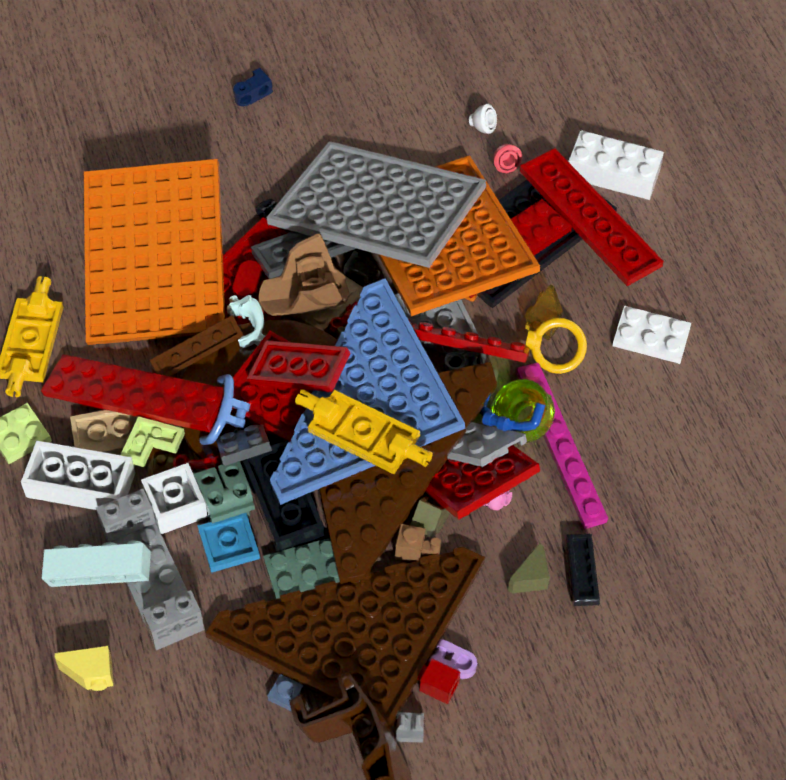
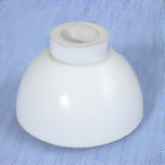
(484, 119)

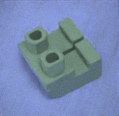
(225, 495)

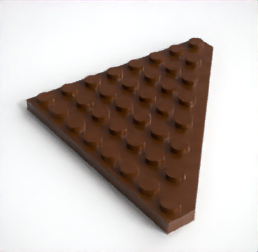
(374, 503)
(368, 626)

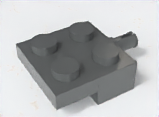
(243, 444)

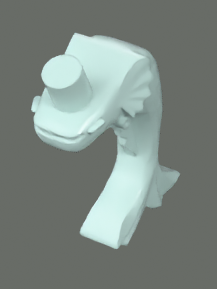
(249, 308)

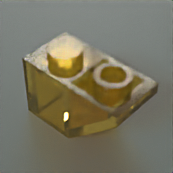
(546, 308)

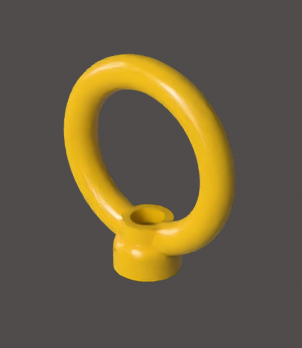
(534, 340)

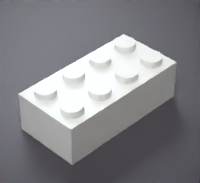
(616, 164)
(76, 475)

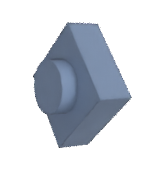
(284, 690)

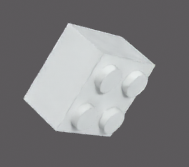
(175, 498)

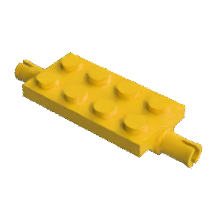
(30, 338)
(363, 430)

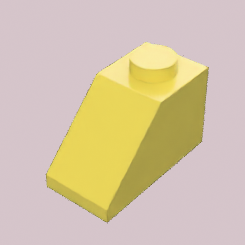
(88, 667)

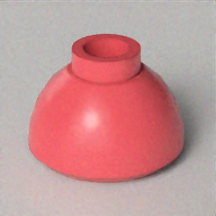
(507, 158)

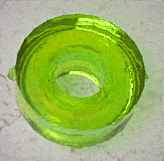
(520, 394)

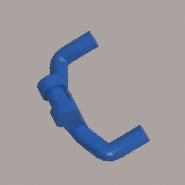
(504, 423)

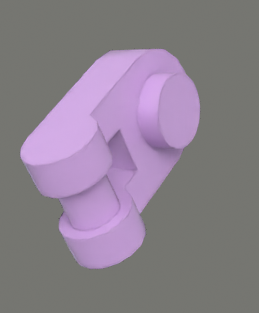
(461, 659)

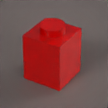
(439, 681)

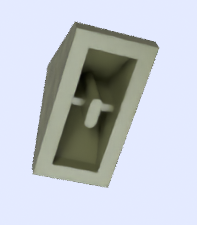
(532, 574)

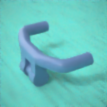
(225, 410)

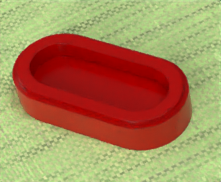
(247, 279)

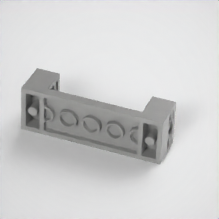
(163, 601)

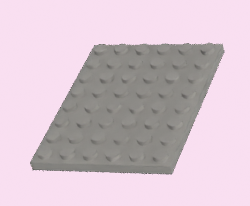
(378, 203)

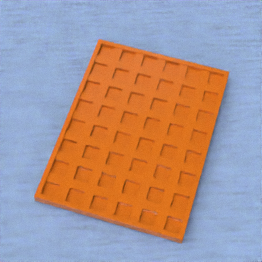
(153, 251)

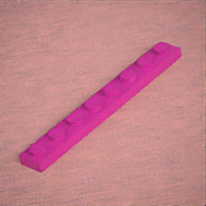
(568, 458)

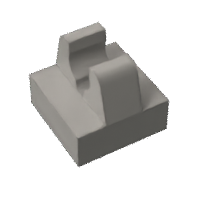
(410, 727)

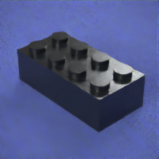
(291, 522)

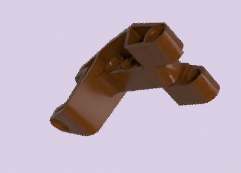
(352, 715)

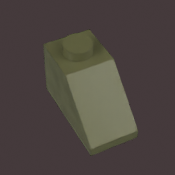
(430, 516)

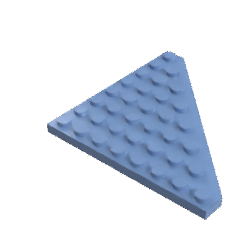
(384, 372)

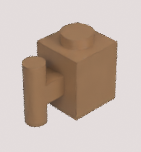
(412, 544)

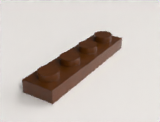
(196, 347)

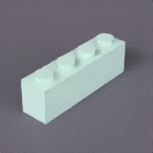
(96, 564)

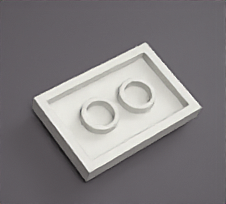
(652, 334)

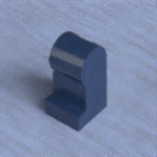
(252, 89)

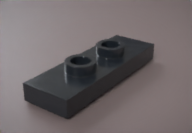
(582, 570)

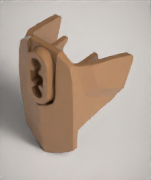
(306, 282)

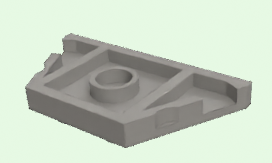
(484, 444)

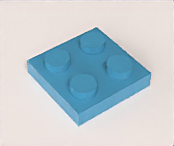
(228, 542)

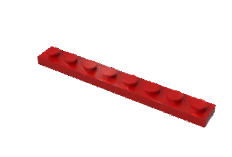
(468, 341)

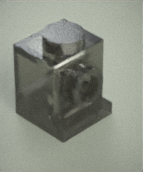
(361, 270)

